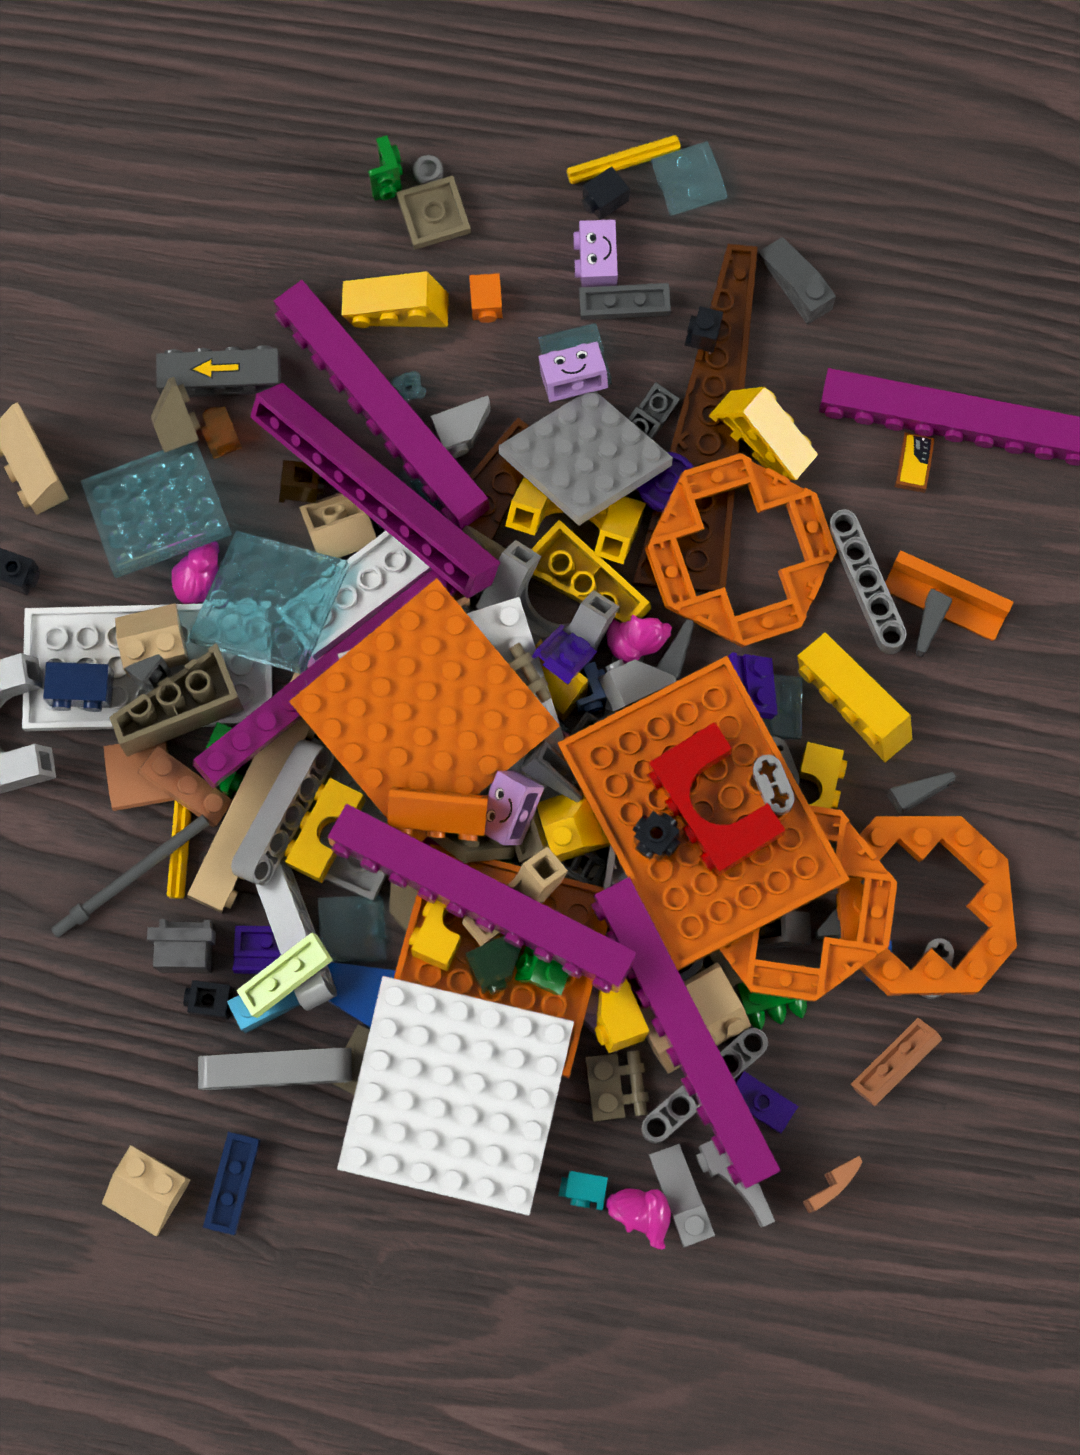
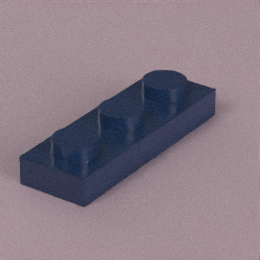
(231, 1183)

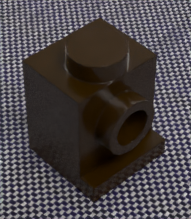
(299, 482)

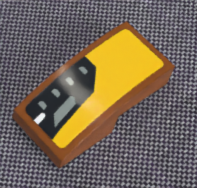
(914, 462)

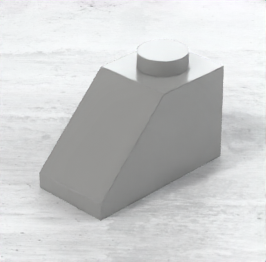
(461, 425)
(632, 681)

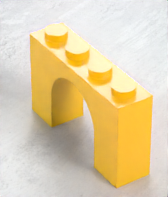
(616, 523)

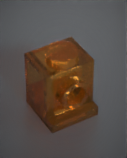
(219, 432)

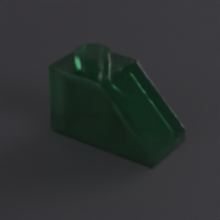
(493, 965)

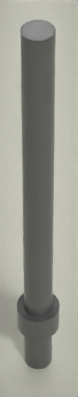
(81, 912)

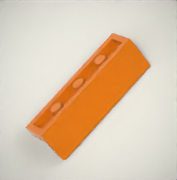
(971, 605)

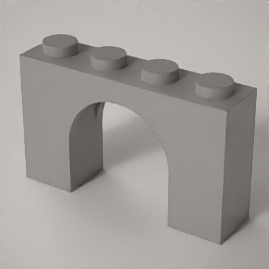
(512, 581)
(33, 762)

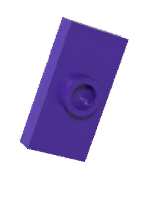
(765, 1103)

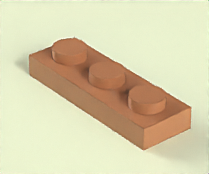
(184, 786)
(896, 1062)

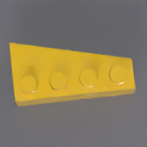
(575, 572)
(856, 696)

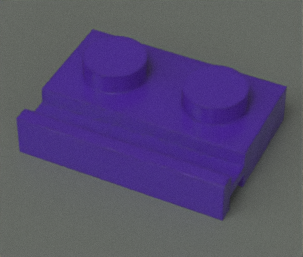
(564, 654)
(758, 679)
(254, 949)

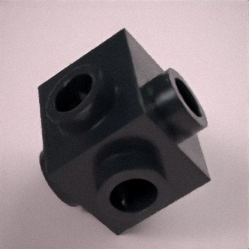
(659, 847)

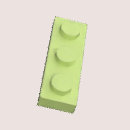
(284, 975)

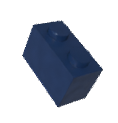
(78, 686)

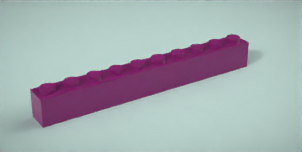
(381, 405)
(951, 415)
(375, 490)
(277, 713)
(482, 899)
(687, 1036)

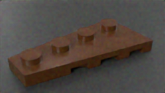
(498, 482)

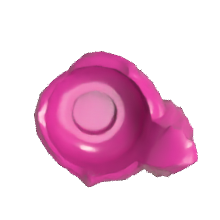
(195, 574)
(636, 637)
(642, 1211)

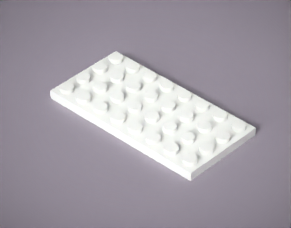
(90, 637)

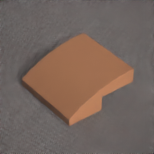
(125, 785)
(838, 1180)

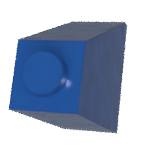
(357, 989)

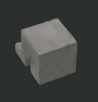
(182, 946)

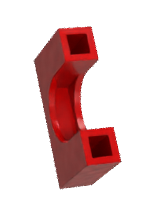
(721, 844)

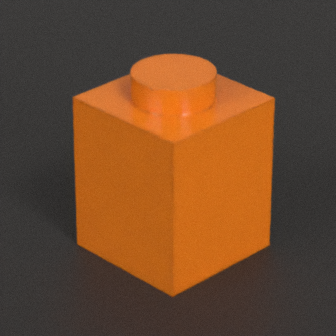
(486, 297)

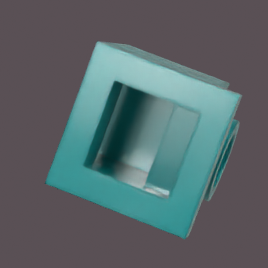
(584, 1189)

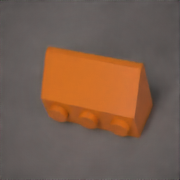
(437, 812)

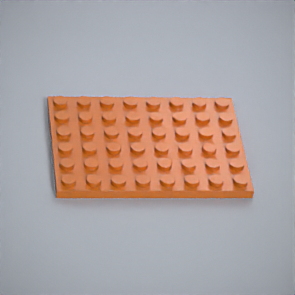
(686, 902)

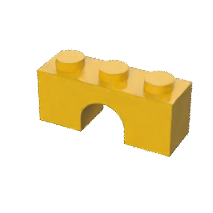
(823, 768)
(307, 852)
(433, 940)

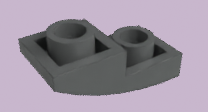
(654, 410)

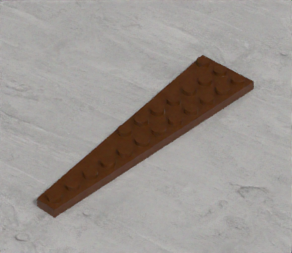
(702, 438)

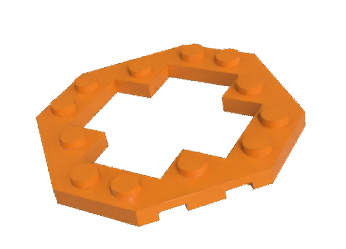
(713, 608)
(990, 904)
(839, 956)

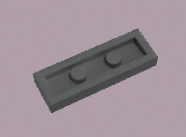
(624, 301)

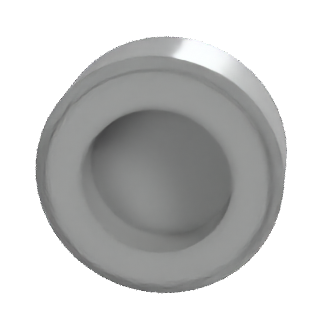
(427, 169)

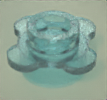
(412, 379)

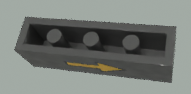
(220, 372)

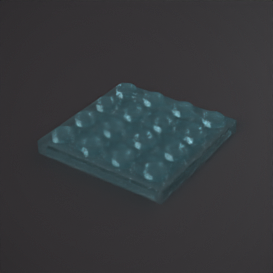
(155, 508)
(269, 602)

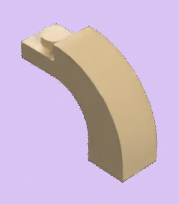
(535, 879)

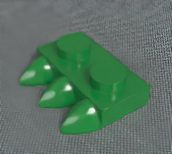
(757, 1004)

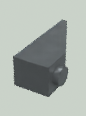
(798, 280)

